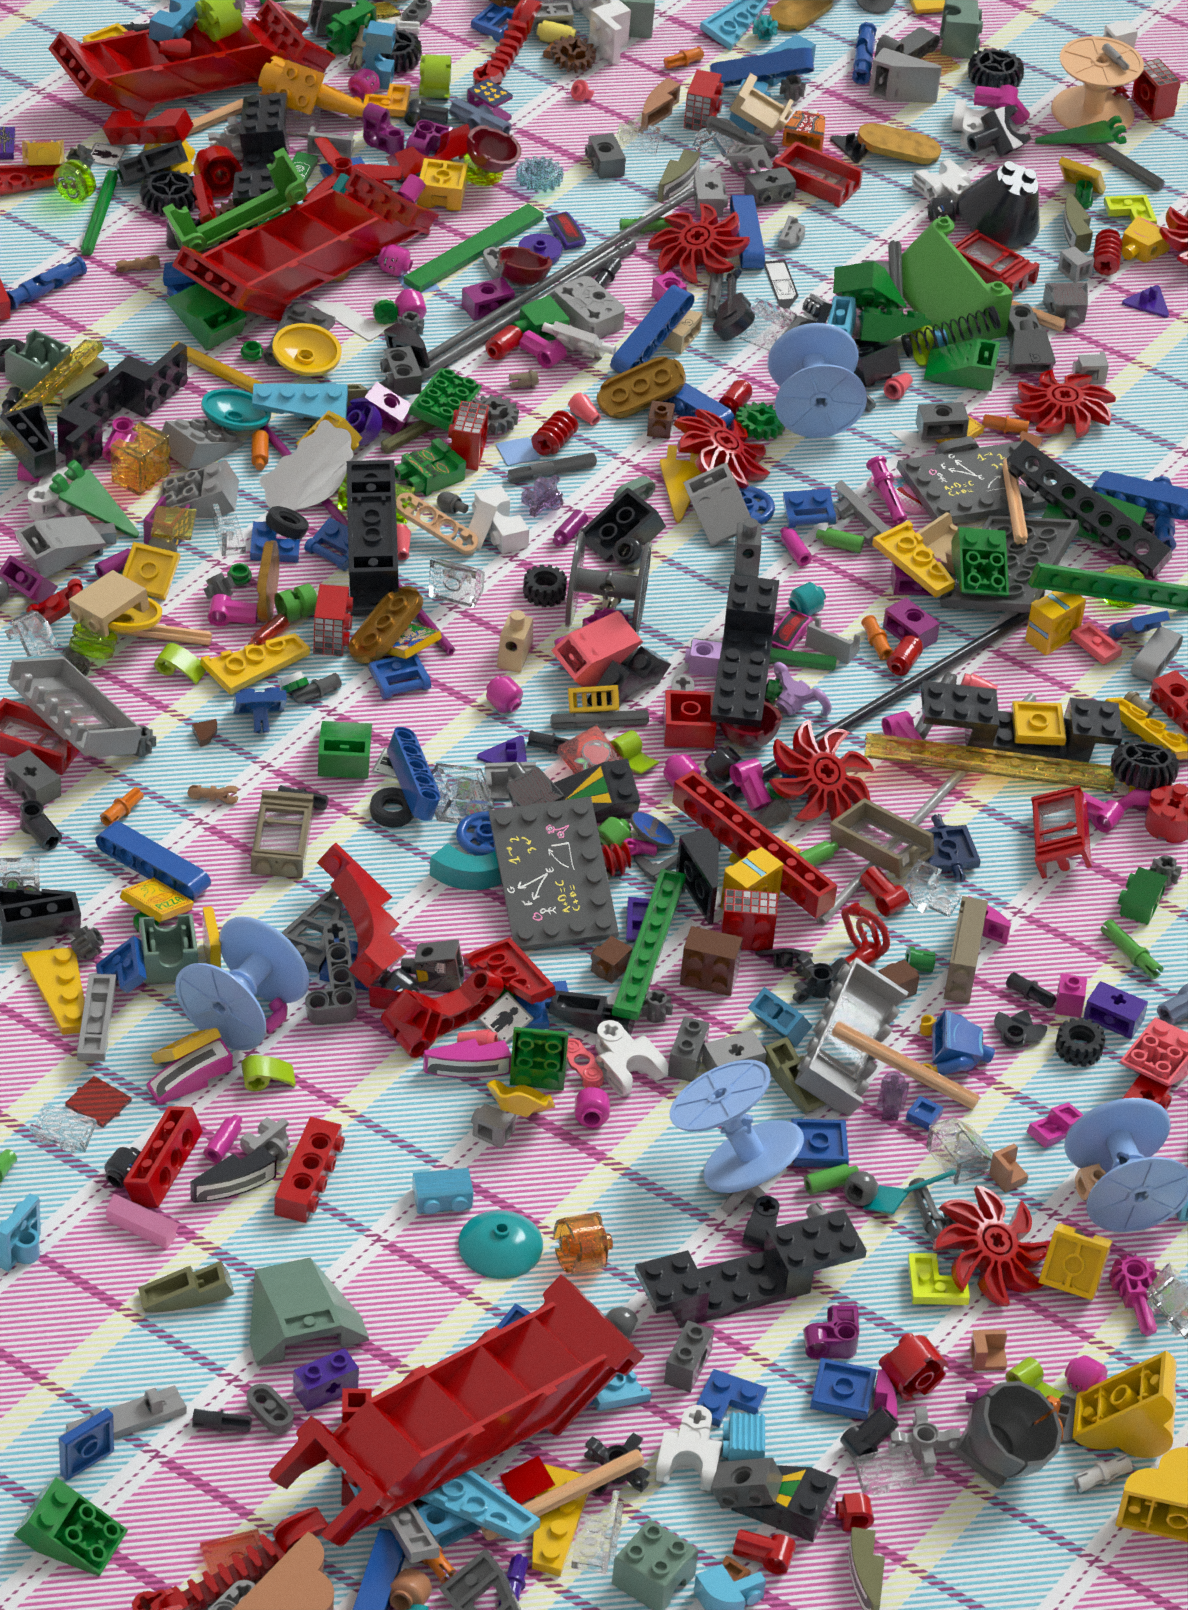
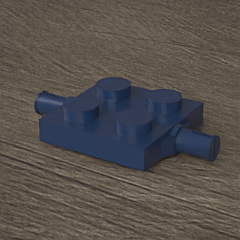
(952, 848)

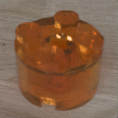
(582, 1242)

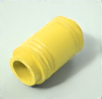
(550, 31)

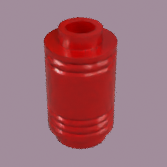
(503, 342)
(737, 395)
(905, 655)

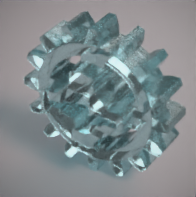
(539, 174)

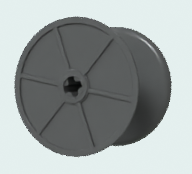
(596, 582)

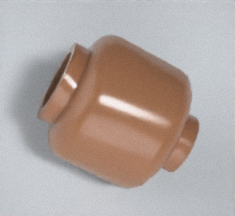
(409, 1588)

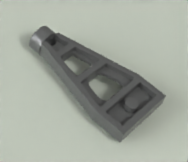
(299, 314)
(313, 953)
(476, 1579)

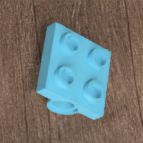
(21, 1234)

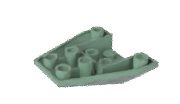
(298, 1305)

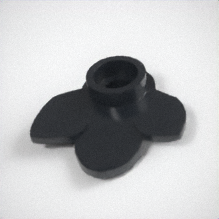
(1018, 1029)

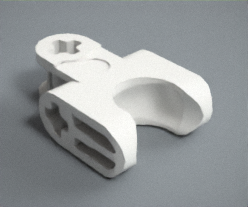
(967, 120)
(948, 182)
(48, 500)
(623, 1055)
(690, 1448)

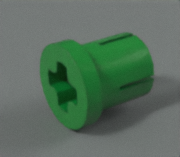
(1083, 195)
(920, 959)

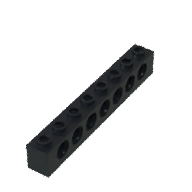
(1028, 455)

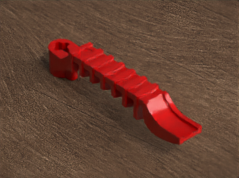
(509, 47)
(249, 1568)

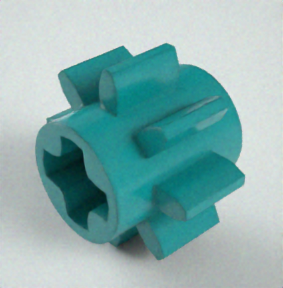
(765, 27)

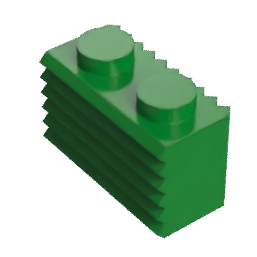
(1143, 895)

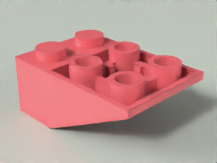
(592, 648)
(1159, 1053)

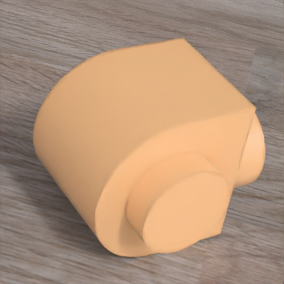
(1087, 1178)

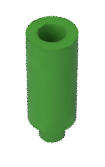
(841, 539)
(820, 852)
(828, 1178)

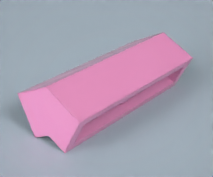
(141, 1221)

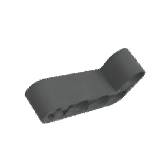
(915, 44)
(339, 992)

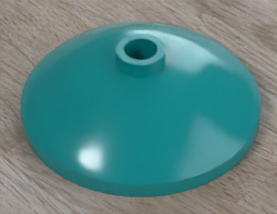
(233, 410)
(500, 1244)

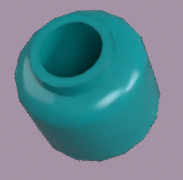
(807, 599)

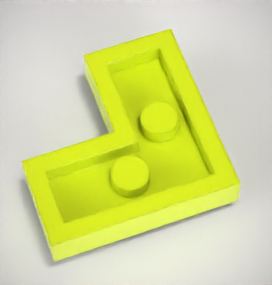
(1129, 206)
(929, 1286)

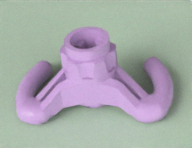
(797, 694)

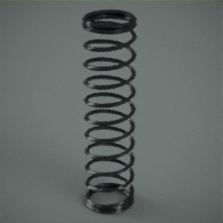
(994, 317)

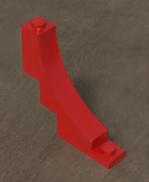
(365, 903)

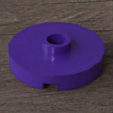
(543, 244)

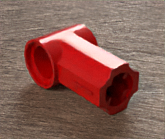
(887, 896)
(772, 1552)

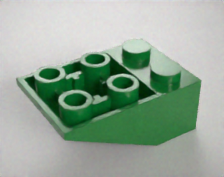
(868, 285)
(207, 315)
(881, 326)
(964, 364)
(980, 561)
(344, 749)
(539, 1058)
(70, 1529)

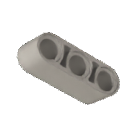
(1157, 654)

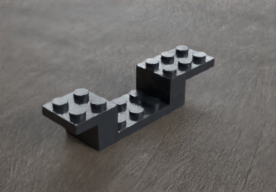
(261, 135)
(127, 385)
(371, 533)
(745, 651)
(987, 728)
(754, 1280)

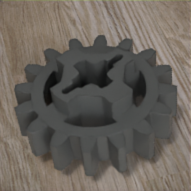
(501, 415)

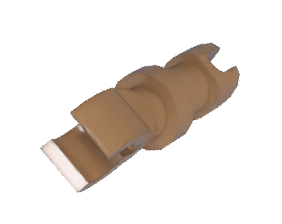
(149, 262)
(213, 793)

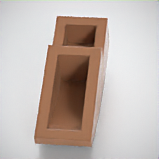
(660, 102)

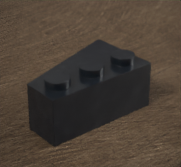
(30, 439)
(37, 914)

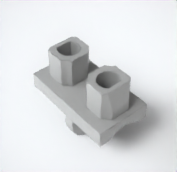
(272, 1138)

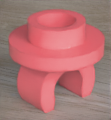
(581, 91)

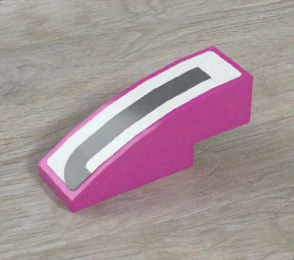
(468, 1060)
(191, 1072)

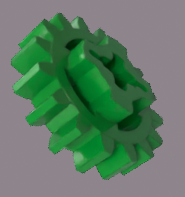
(759, 421)

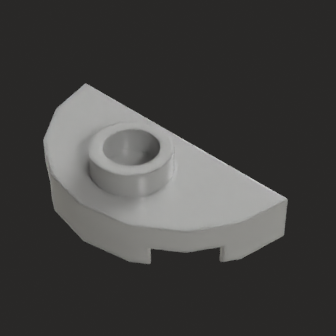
(792, 233)

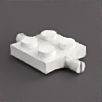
(579, 340)

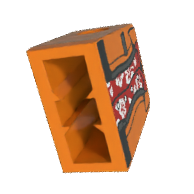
(806, 129)

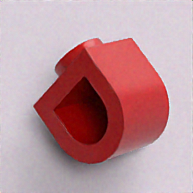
(854, 1511)

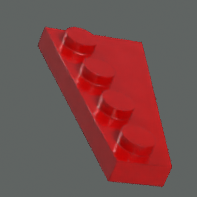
(25, 177)
(514, 968)

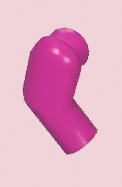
(1136, 797)
(641, 847)
(278, 1016)

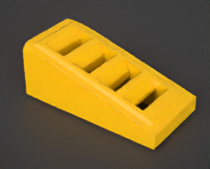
(572, 698)

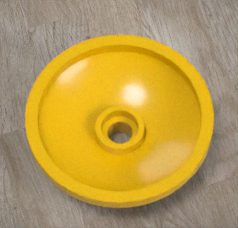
(306, 349)
(134, 621)

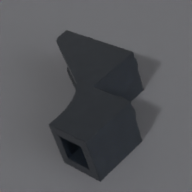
(643, 668)

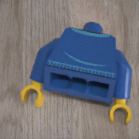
(955, 1043)

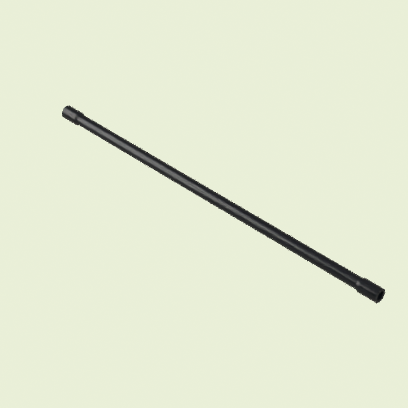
(734, 792)

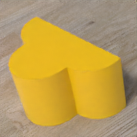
(1130, 1409)
(1158, 1498)

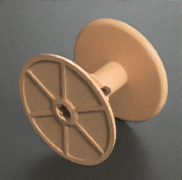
(1093, 101)

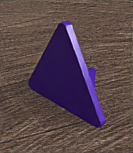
(1148, 300)
(508, 751)

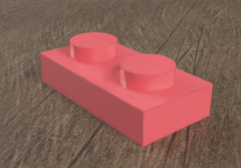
(1096, 643)

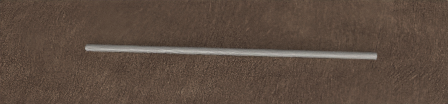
(916, 819)

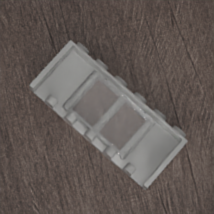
(74, 706)
(834, 1068)

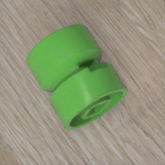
(297, 602)

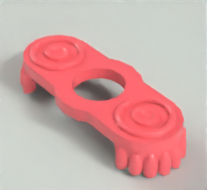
(591, 1073)

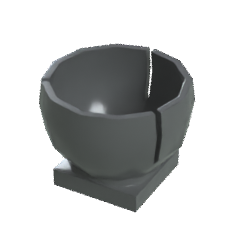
(1003, 1436)

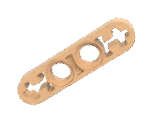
(438, 521)

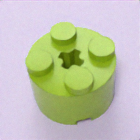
(218, 18)
(435, 76)

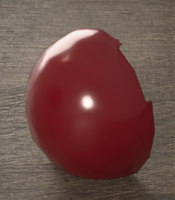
(492, 149)
(522, 266)
(754, 737)

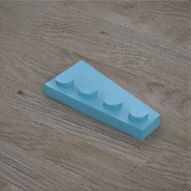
(732, 21)
(301, 399)
(622, 1392)
(484, 1505)

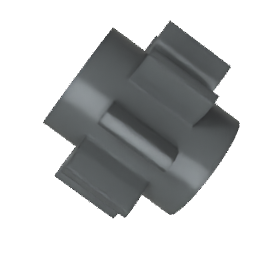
(792, 88)
(82, 154)
(412, 320)
(219, 585)
(146, 742)
(1167, 866)
(87, 942)
(657, 1006)

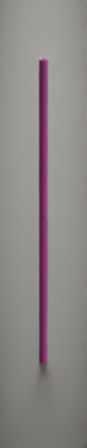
(338, 516)

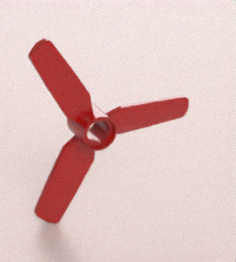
(344, 165)

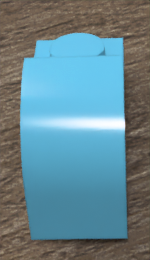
(719, 1592)

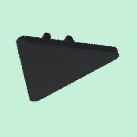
(850, 146)
(783, 956)

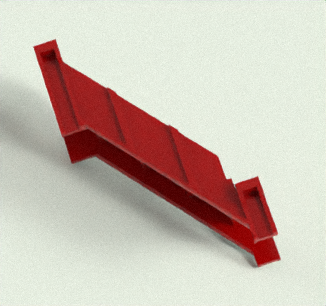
(134, 77)
(306, 245)
(466, 1408)

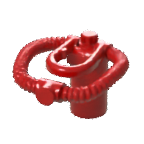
(866, 951)

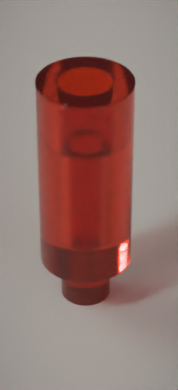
(270, 630)

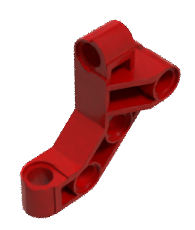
(419, 1019)

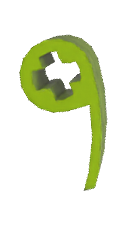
(921, 359)
(179, 658)
(630, 747)
(259, 1069)
(1032, 1374)

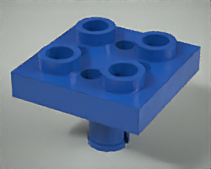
(260, 704)

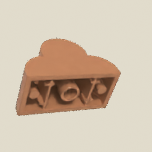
(294, 1582)

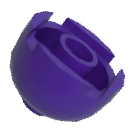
(364, 419)

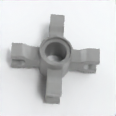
(229, 138)
(925, 1440)

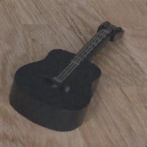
(734, 313)

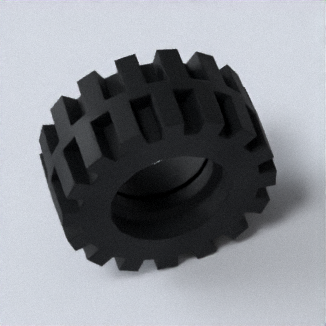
(544, 595)
(1077, 1052)

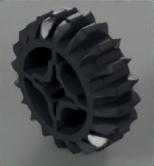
(406, 51)
(995, 68)
(167, 188)
(1144, 765)

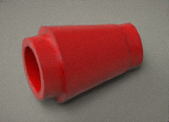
(175, 48)

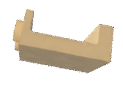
(760, 108)
(938, 537)
(106, 601)

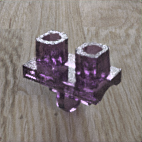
(546, 496)
(892, 1095)

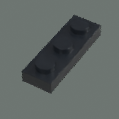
(816, 308)

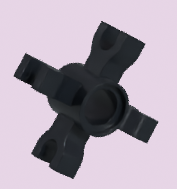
(819, 978)
(599, 1453)

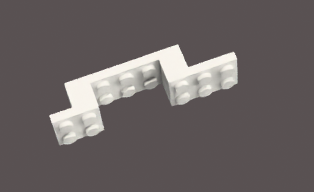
(607, 25)

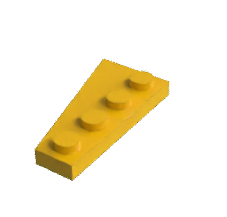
(911, 555)
(254, 663)
(59, 985)
(557, 1527)

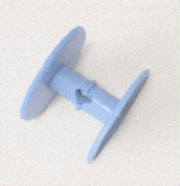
(817, 380)
(260, 965)
(750, 1152)
(1136, 1187)

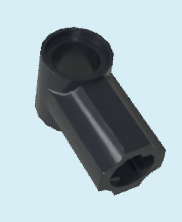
(418, 110)
(36, 823)
(866, 1437)

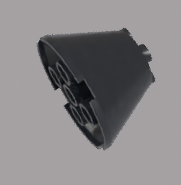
(1003, 205)

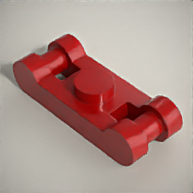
(58, 604)

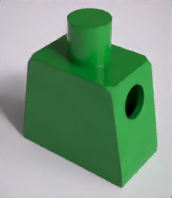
(537, 313)

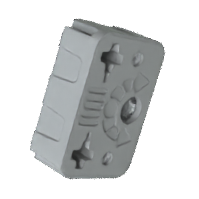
(590, 306)

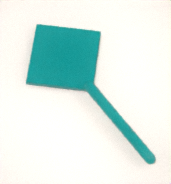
(890, 1198)

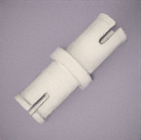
(1102, 1473)

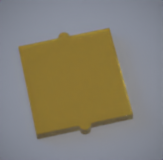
(386, 10)
(948, 65)
(173, 523)

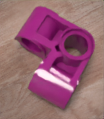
(379, 131)
(426, 136)
(835, 1338)

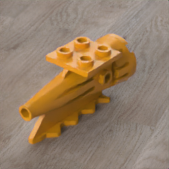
(306, 88)

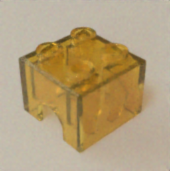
(141, 462)

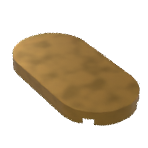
(798, 13)
(899, 143)
(640, 386)
(268, 581)
(385, 624)

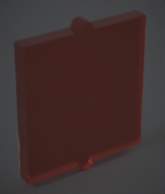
(98, 1101)

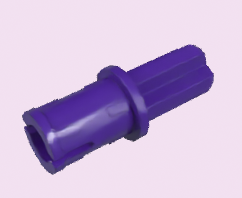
(516, 1574)

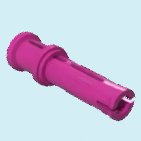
(883, 480)

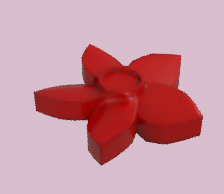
(1120, 90)

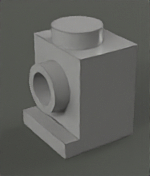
(1075, 264)
(1092, 365)
(493, 1125)

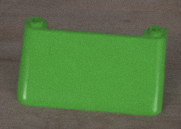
(288, 190)
(947, 287)

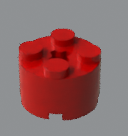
(217, 168)
(1168, 813)
(914, 1366)

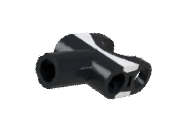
(998, 133)

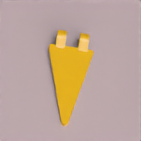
(674, 474)

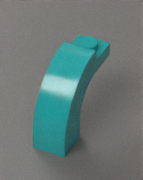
(464, 870)

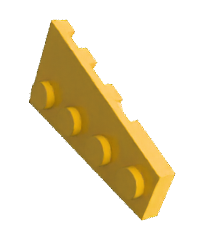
(1150, 729)

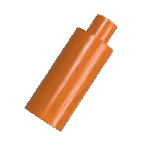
(259, 449)

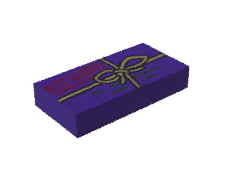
(7, 142)

